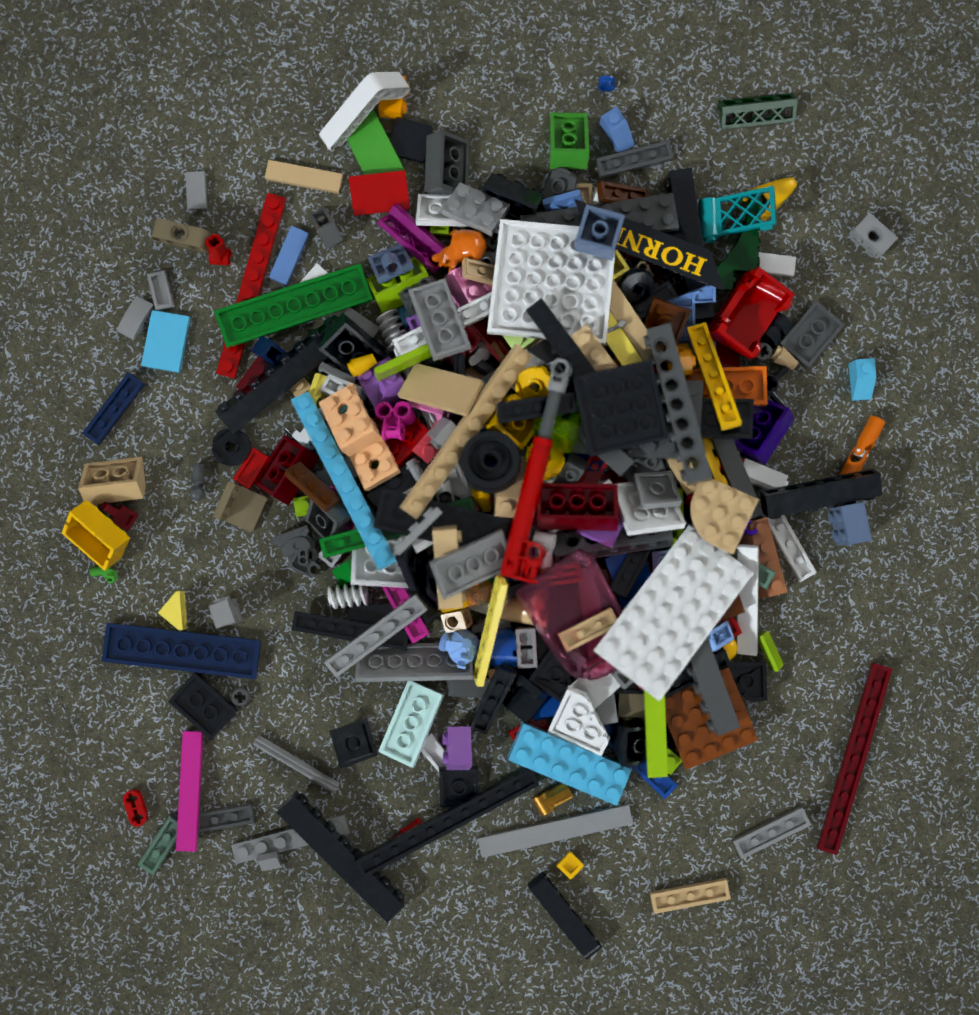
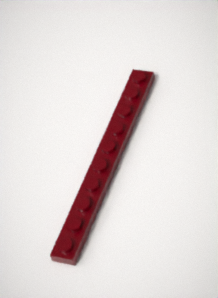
(854, 758)

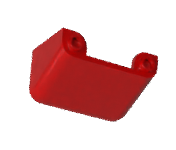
(749, 312)

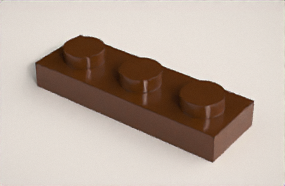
(615, 192)
(312, 486)

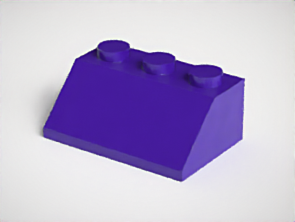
(769, 428)

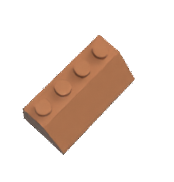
(767, 556)

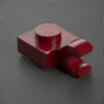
(121, 516)

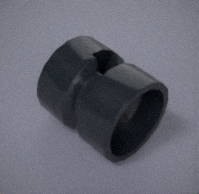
(779, 327)

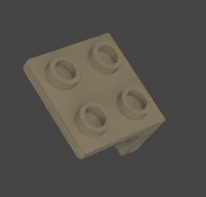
(240, 506)

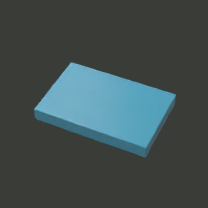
(165, 341)

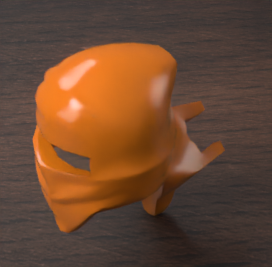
(463, 245)

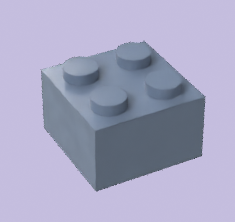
(599, 232)
(849, 524)

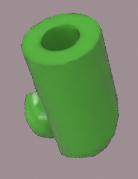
(110, 574)

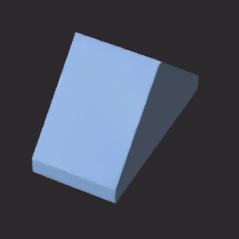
(720, 635)

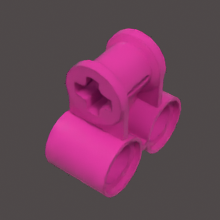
(394, 423)

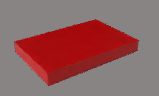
(378, 192)

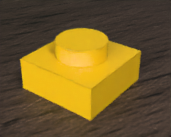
(570, 865)

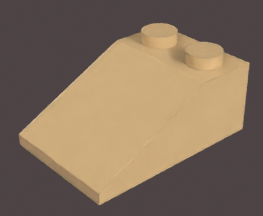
(506, 501)

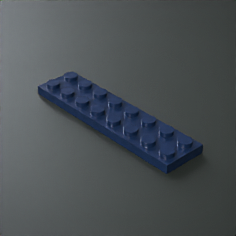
(181, 650)

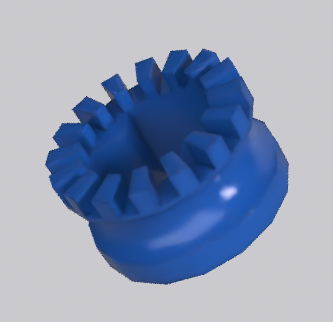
(606, 83)

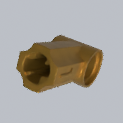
(548, 800)

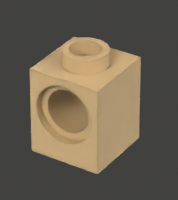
(462, 615)

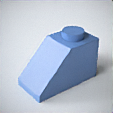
(617, 130)

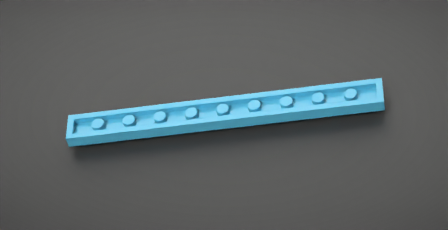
(343, 481)

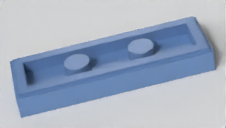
(289, 255)

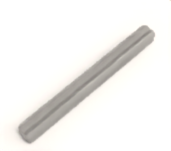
(296, 763)

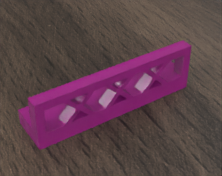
(417, 236)

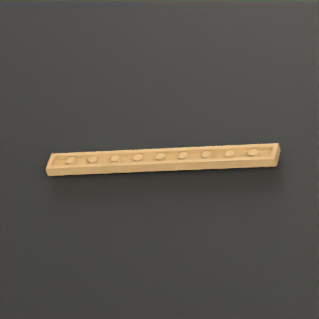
(468, 427)

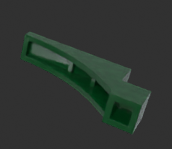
(743, 253)

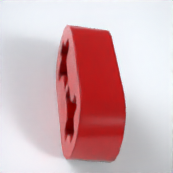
(131, 808)

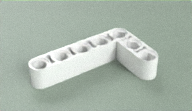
(360, 103)

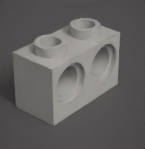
(526, 646)

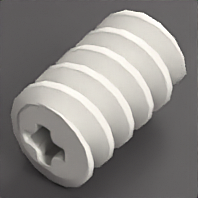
(390, 327)
(348, 596)

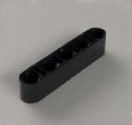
(564, 916)

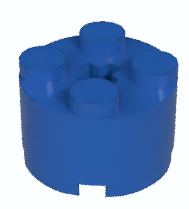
(504, 649)

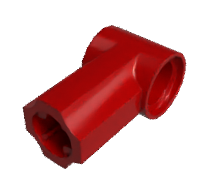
(217, 251)

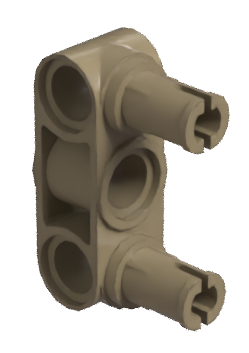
(167, 232)

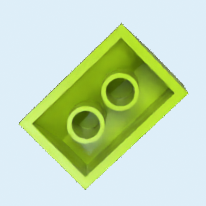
(387, 292)

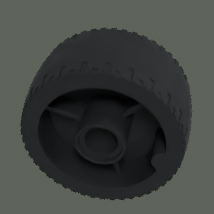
(485, 447)

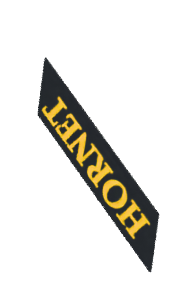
(666, 251)

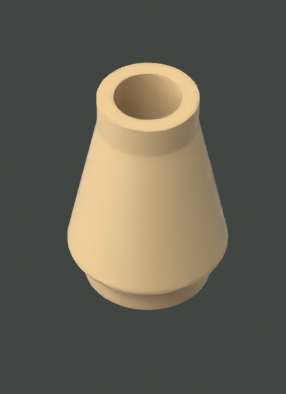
(782, 357)

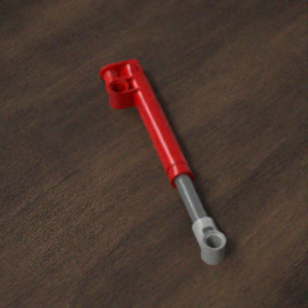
(518, 559)

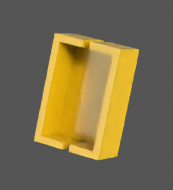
(95, 535)

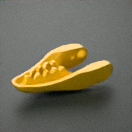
(783, 189)

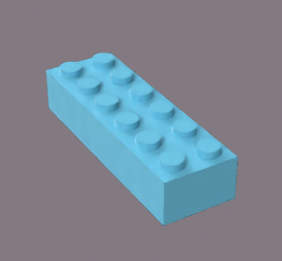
(569, 763)

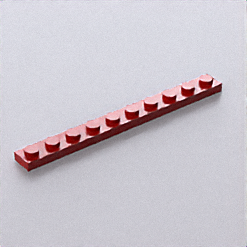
(254, 273)

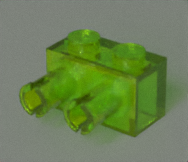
(564, 433)

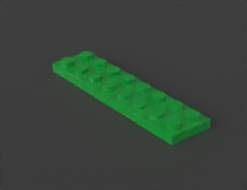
(293, 305)

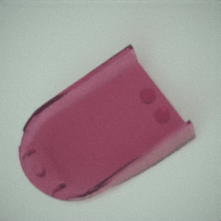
(563, 598)

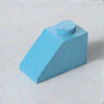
(862, 378)

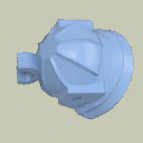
(461, 646)

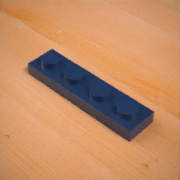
(113, 408)

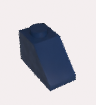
(267, 350)

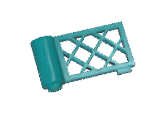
(712, 214)

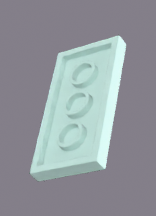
(411, 723)

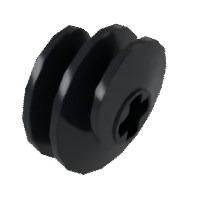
(636, 284)

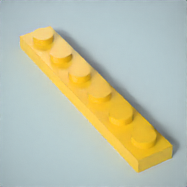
(714, 376)

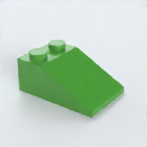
(569, 140)

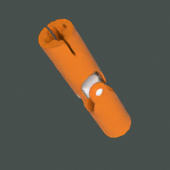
(864, 444)

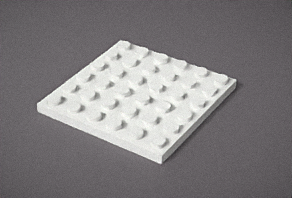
(541, 263)

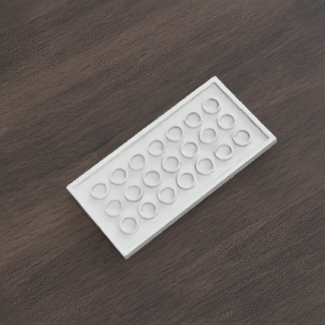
(673, 613)

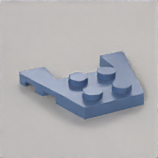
(701, 295)

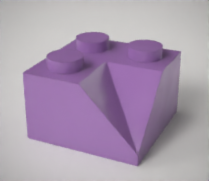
(384, 390)

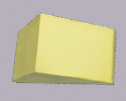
(175, 610)

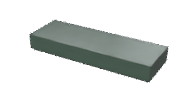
(160, 846)

